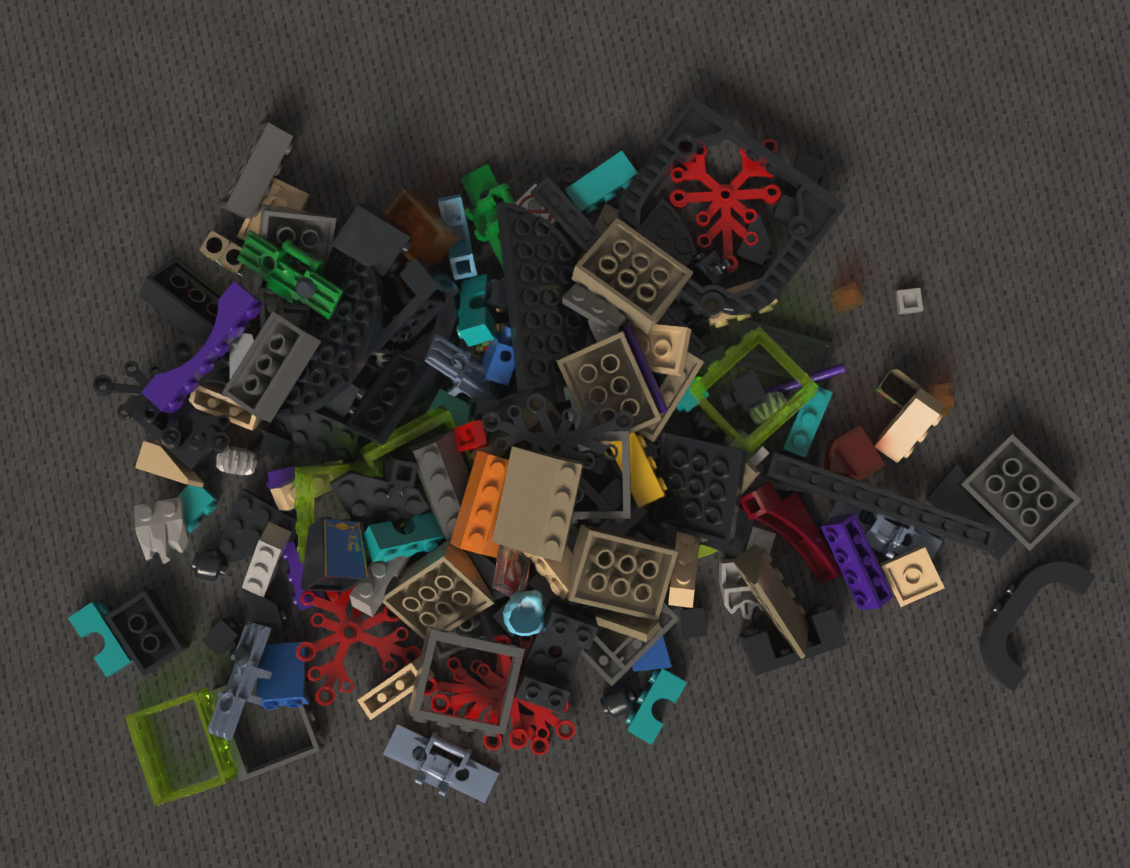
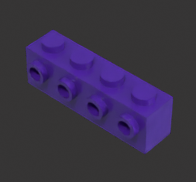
(857, 561)

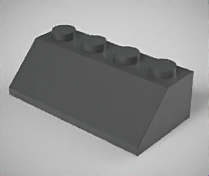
(256, 170)
(271, 367)
(442, 478)

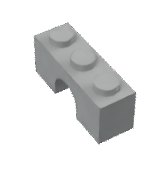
(265, 559)
(371, 592)

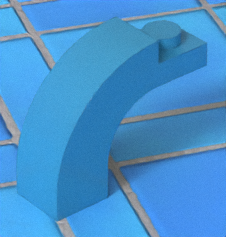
(461, 254)

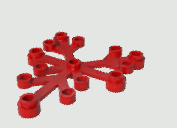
(726, 223)
(335, 668)
(483, 695)
(526, 720)

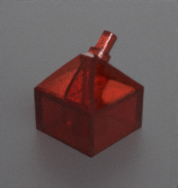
(852, 455)

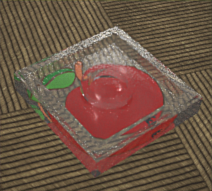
(511, 571)

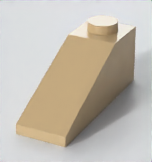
(160, 461)

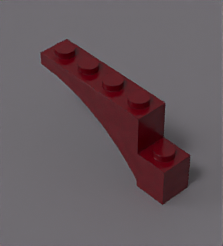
(791, 521)

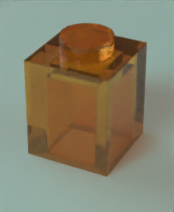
(846, 298)

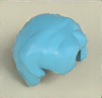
(524, 613)

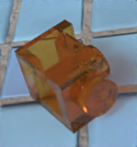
(942, 394)

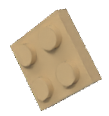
(912, 575)

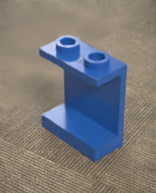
(287, 676)

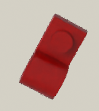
(471, 436)

